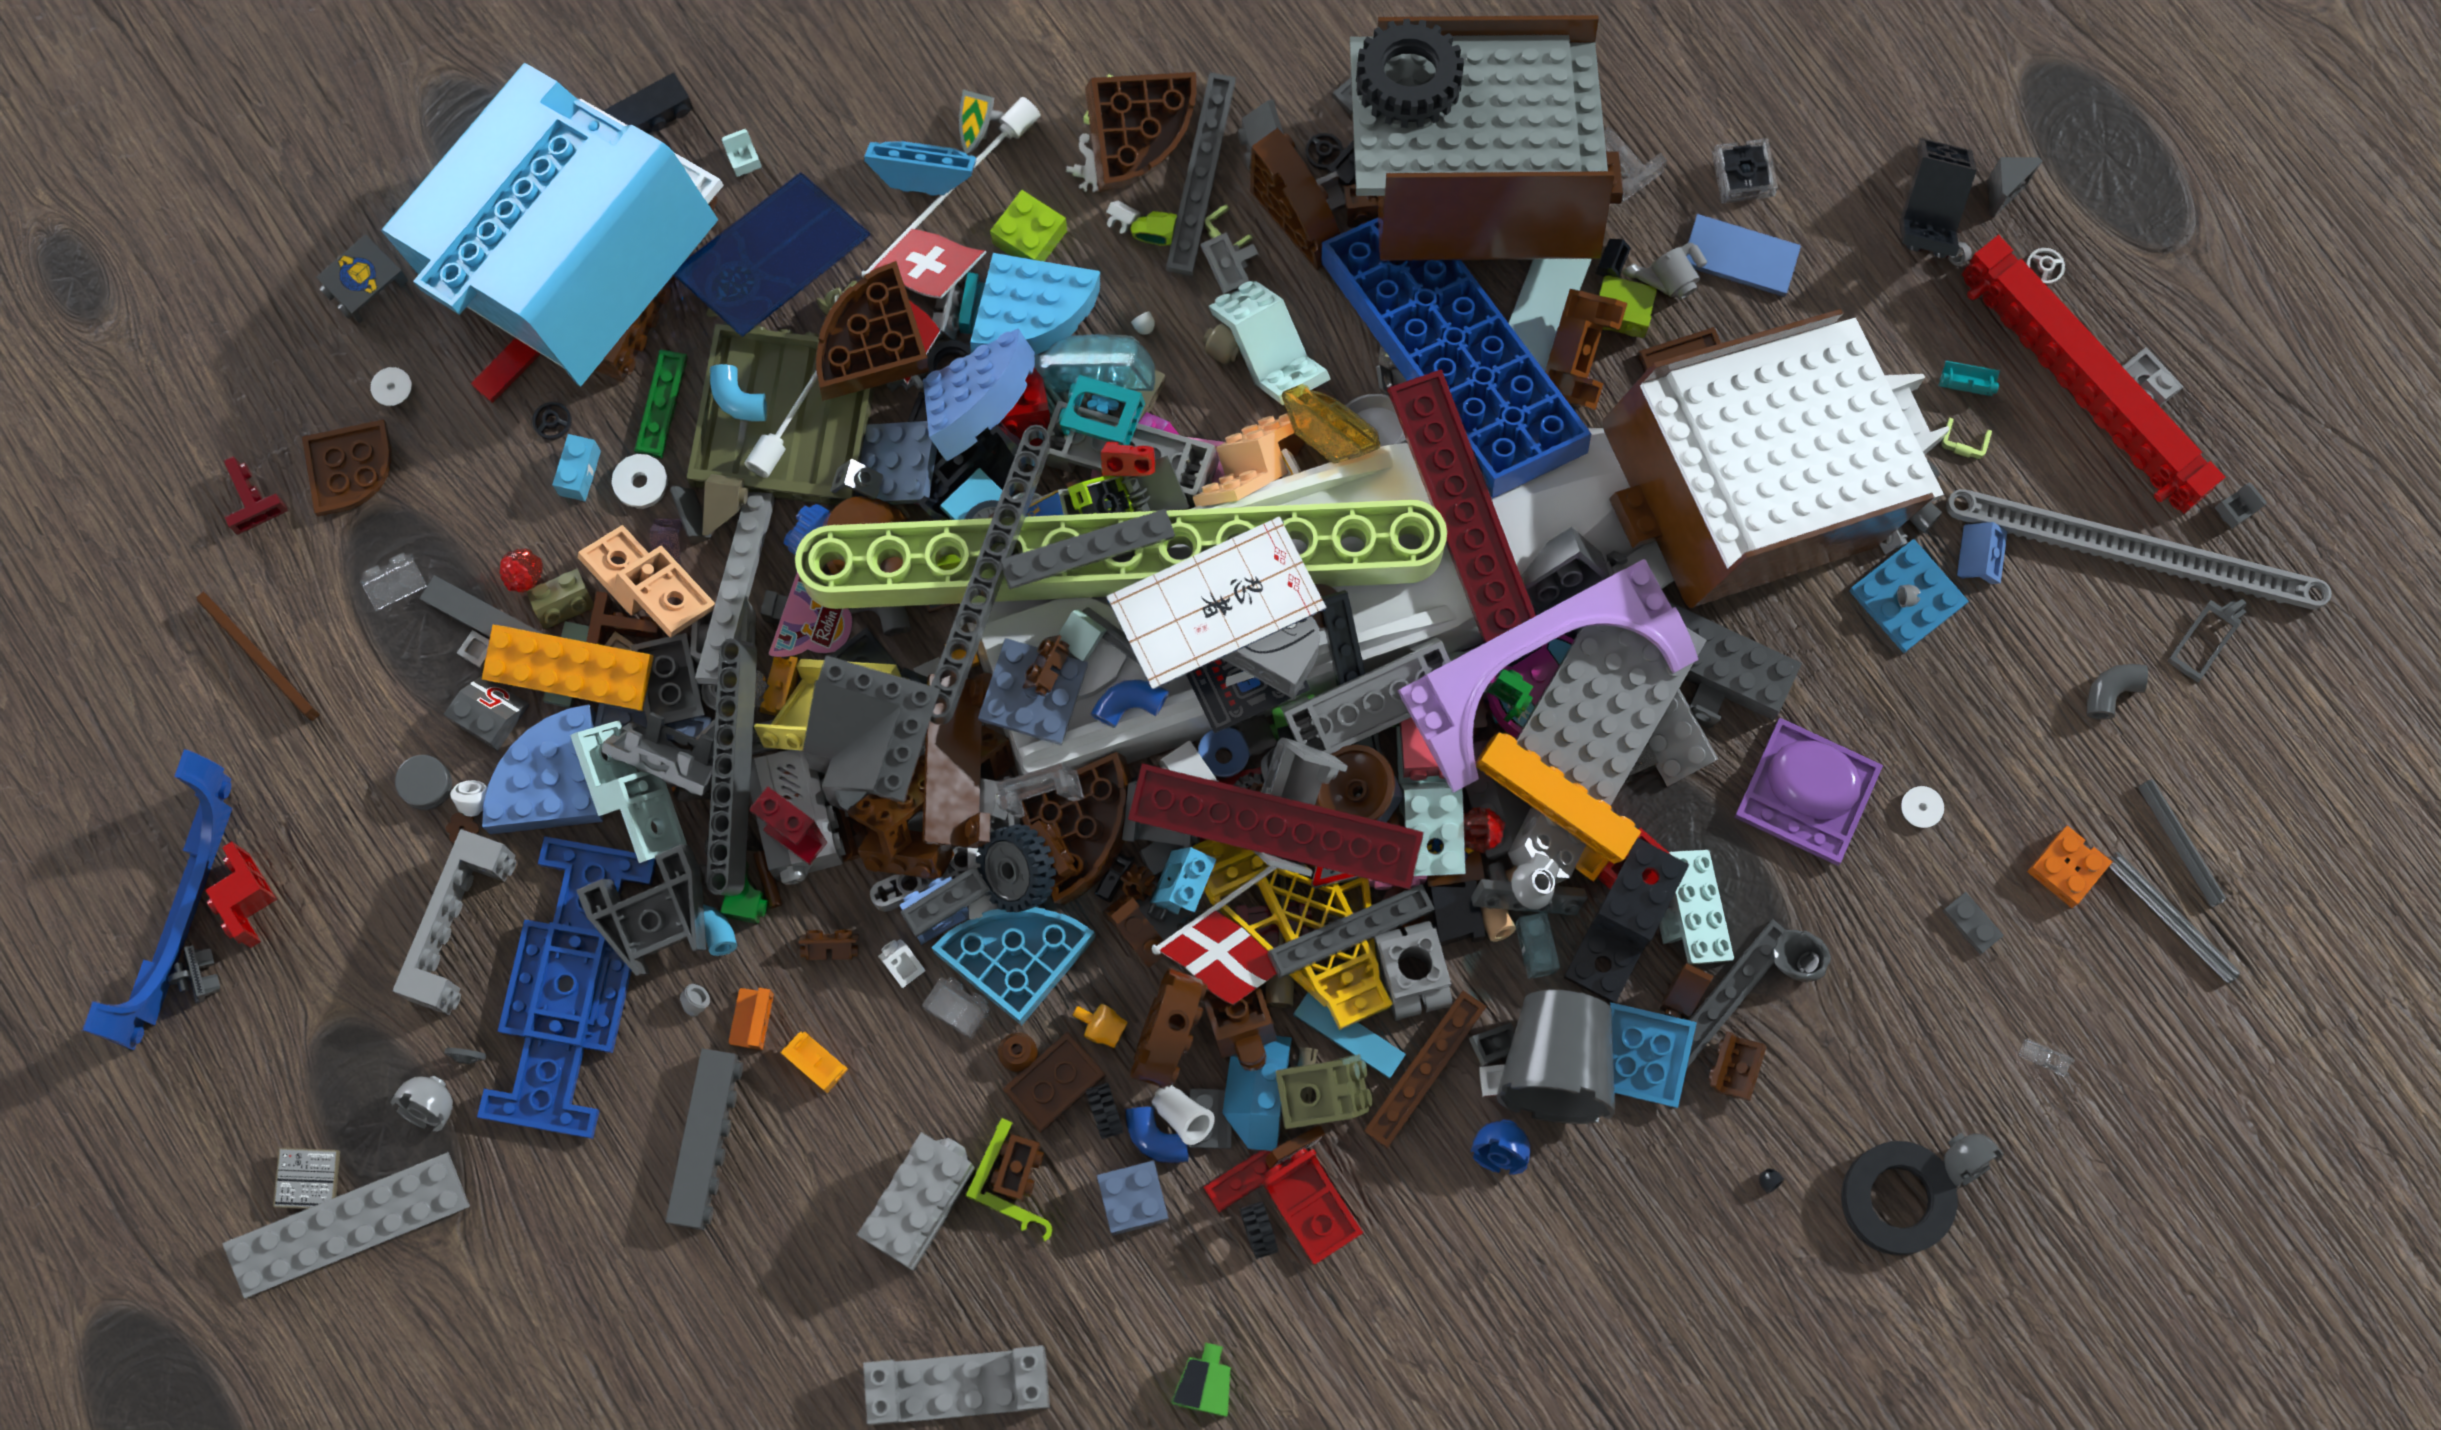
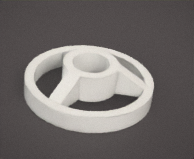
(2045, 271)

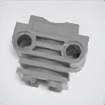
(1405, 994)

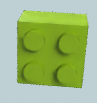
(1028, 228)

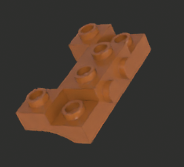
(1577, 343)

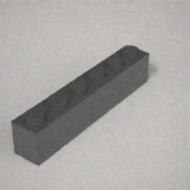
(703, 1139)

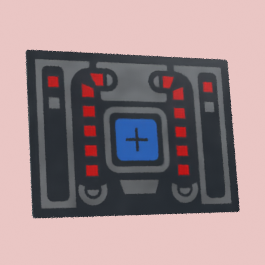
(1236, 702)

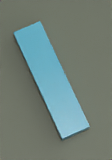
(1354, 1038)

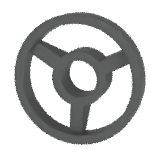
(464, 1056)

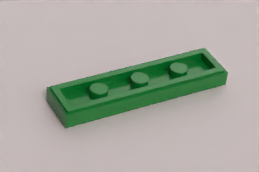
(661, 403)

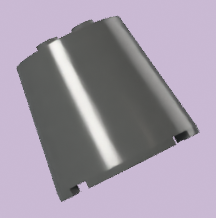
(1561, 1059)

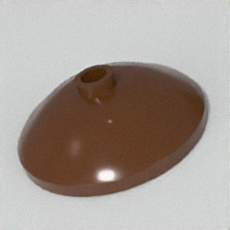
(1365, 771)

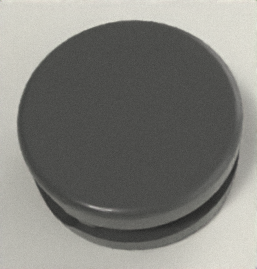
(423, 782)

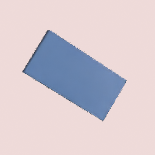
(1744, 255)

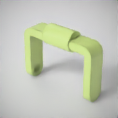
(1214, 232)
(1962, 449)

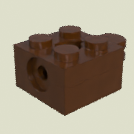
(1241, 1027)

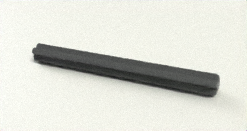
(2173, 918)

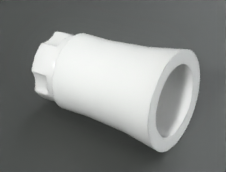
(1183, 1114)

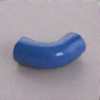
(1125, 696)
(1152, 1141)

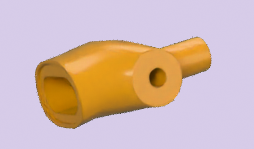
(1103, 1026)

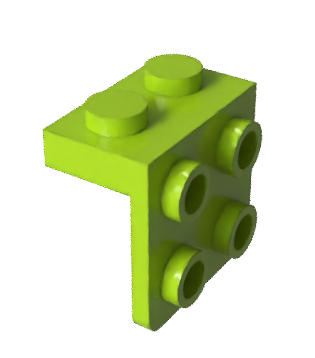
(1639, 306)

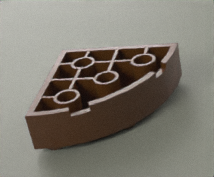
(1137, 123)
(1291, 195)
(869, 336)
(1089, 826)

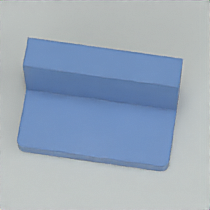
(1982, 552)

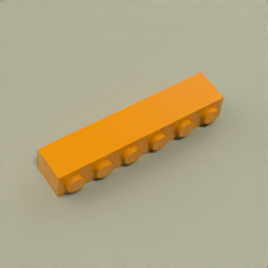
(1557, 797)

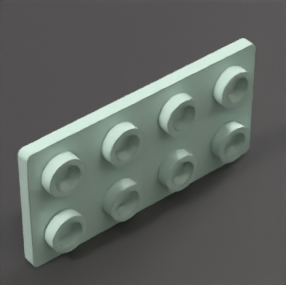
(1697, 913)

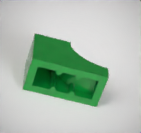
(747, 905)

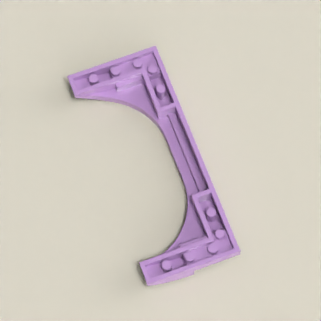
(1448, 697)

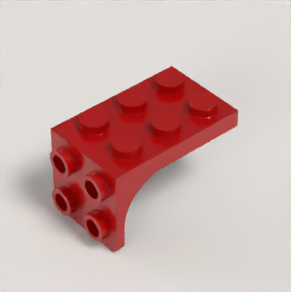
(1030, 409)
(1311, 1206)

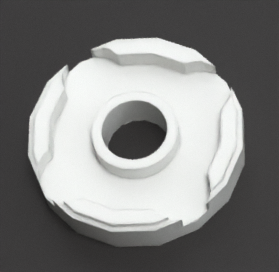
(637, 466)

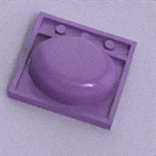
(1808, 791)

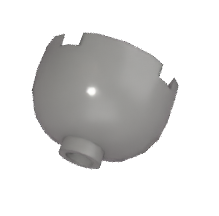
(424, 1101)

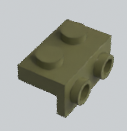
(560, 599)

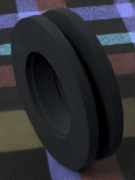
(1865, 1222)

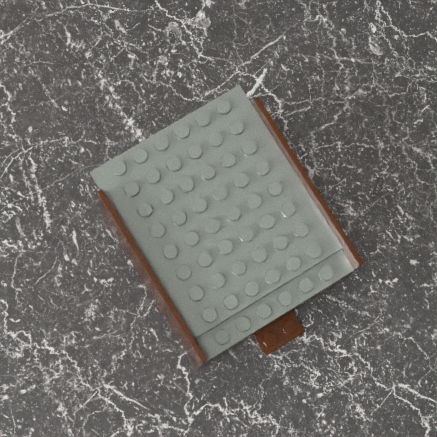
(1514, 161)

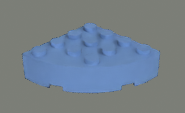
(976, 392)
(541, 778)

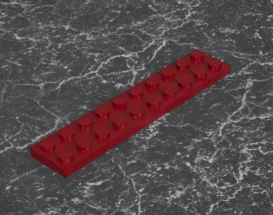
(1462, 499)
(1276, 826)

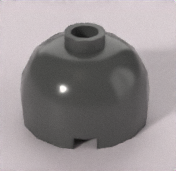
(1970, 1157)

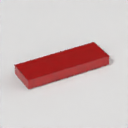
(504, 369)
(1240, 1180)

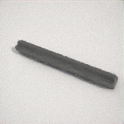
(2182, 843)

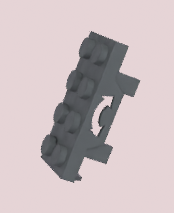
(651, 753)

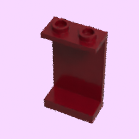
(789, 825)

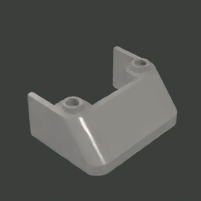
(1297, 775)

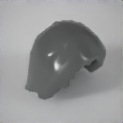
(1801, 955)

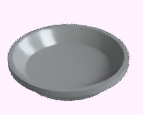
(1380, 414)

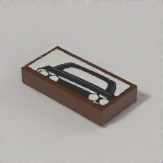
(1291, 1147)

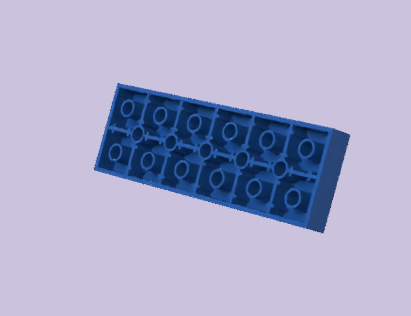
(1441, 318)

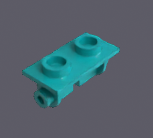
(1969, 378)

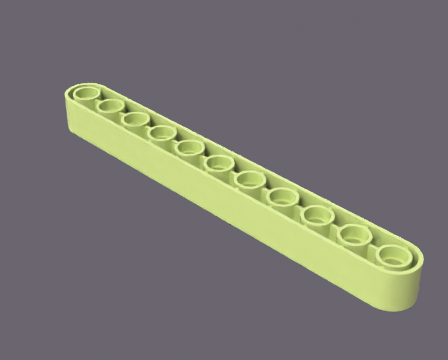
(925, 542)

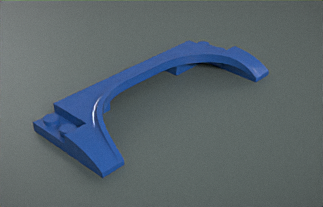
(125, 1021)

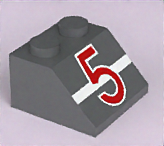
(486, 711)

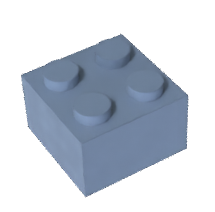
(1132, 1198)

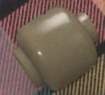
(1221, 344)

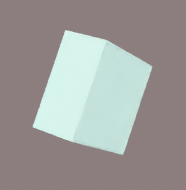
(1081, 634)

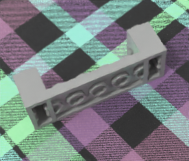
(1191, 459)
(1363, 703)
(467, 855)
(956, 1386)

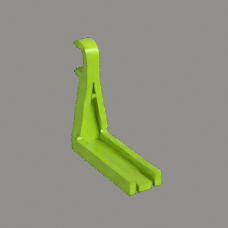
(993, 1201)

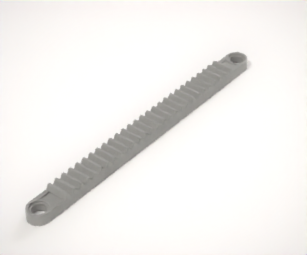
(2140, 550)

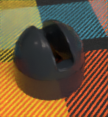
(1770, 1180)

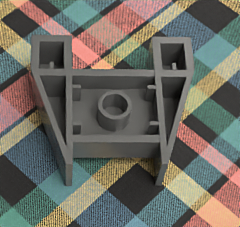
(654, 917)

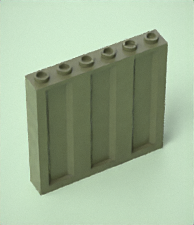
(815, 440)

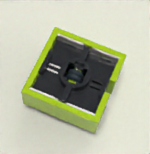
(1100, 496)

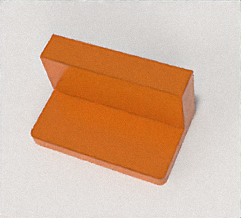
(751, 1018)

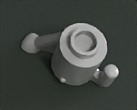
(1671, 272)

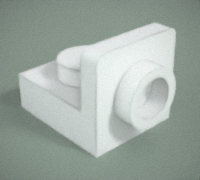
(901, 962)

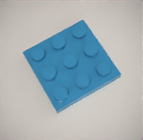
(1910, 624)
(1650, 1054)

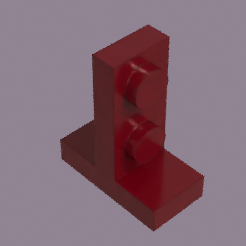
(256, 508)

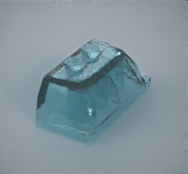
(1100, 357)

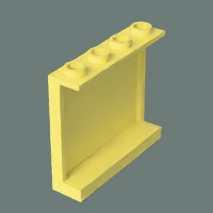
(790, 724)

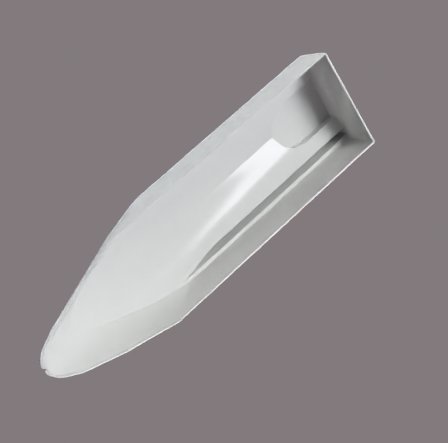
(1385, 615)

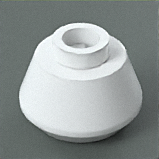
(469, 797)

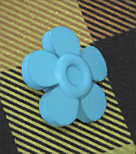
(1102, 404)

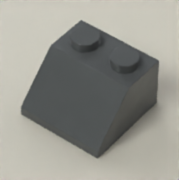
(1258, 125)

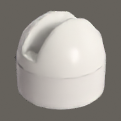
(1144, 323)

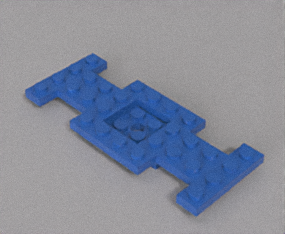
(557, 1021)

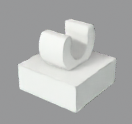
(1123, 213)

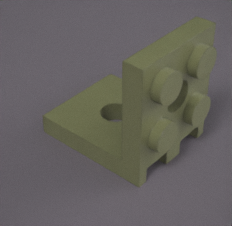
(1338, 1088)

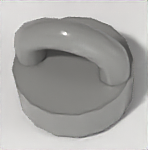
(694, 999)

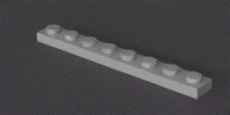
(736, 582)

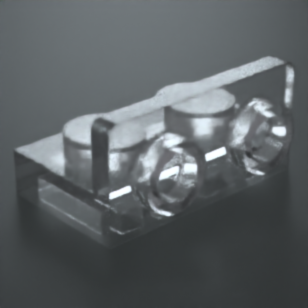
(393, 581)

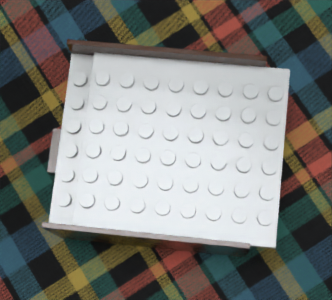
(1765, 457)

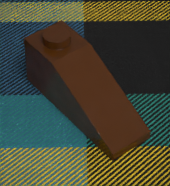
(1685, 992)

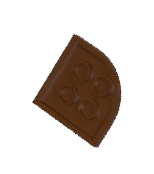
(347, 465)

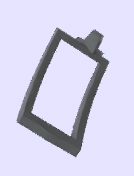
(2226, 614)

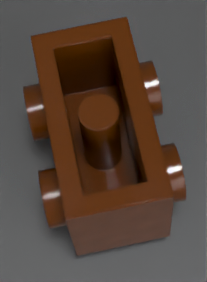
(1015, 1174)

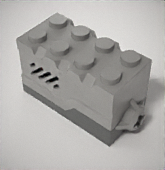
(794, 780)
(918, 1200)

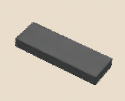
(945, 901)

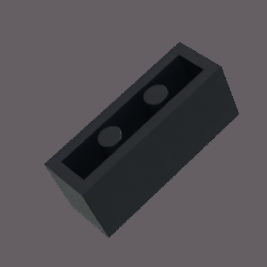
(653, 105)

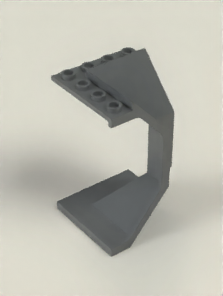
(866, 731)

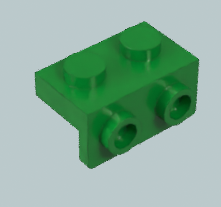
(1512, 690)

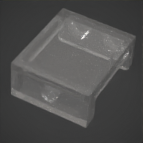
(1016, 789)

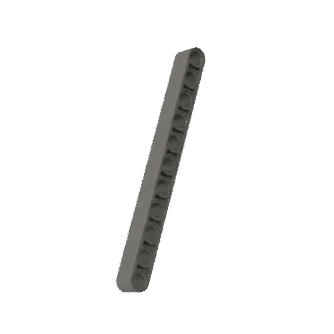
(989, 560)

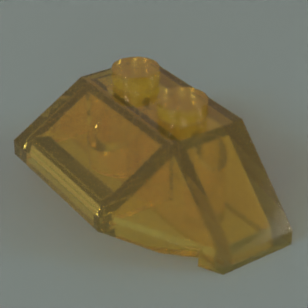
(1329, 425)

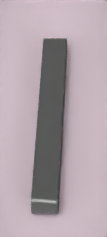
(732, 754)

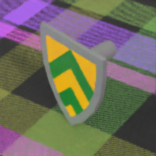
(974, 118)

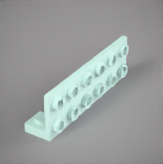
(1543, 302)

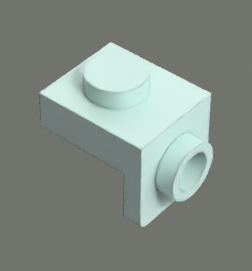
(741, 152)

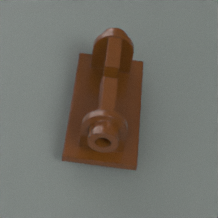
(1050, 653)
(817, 944)

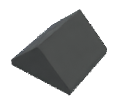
(2008, 180)

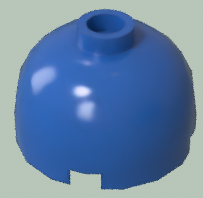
(1502, 1146)

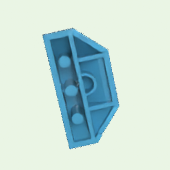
(919, 166)
(1253, 1097)

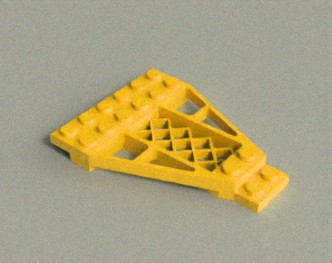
(1350, 989)

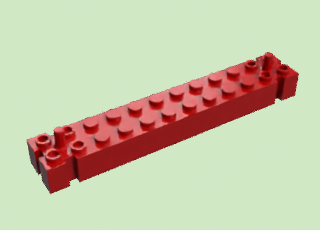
(2091, 375)

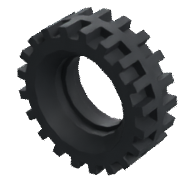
(1402, 101)

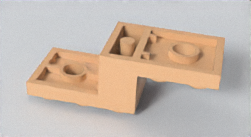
(1248, 461)
(646, 581)

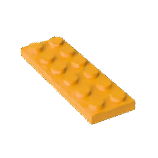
(567, 667)

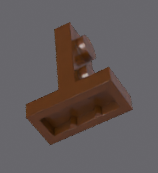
(604, 623)
(1134, 928)

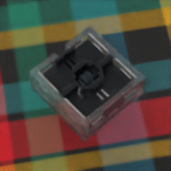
(1745, 171)

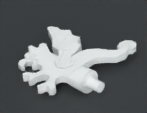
(1088, 171)

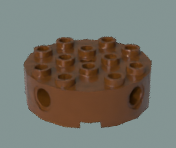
(1168, 1029)

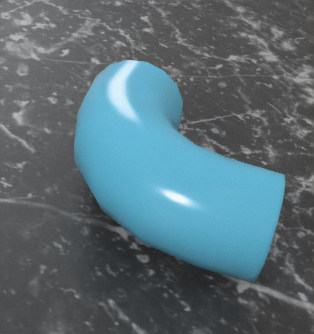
(731, 398)
(718, 932)

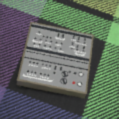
(305, 1177)

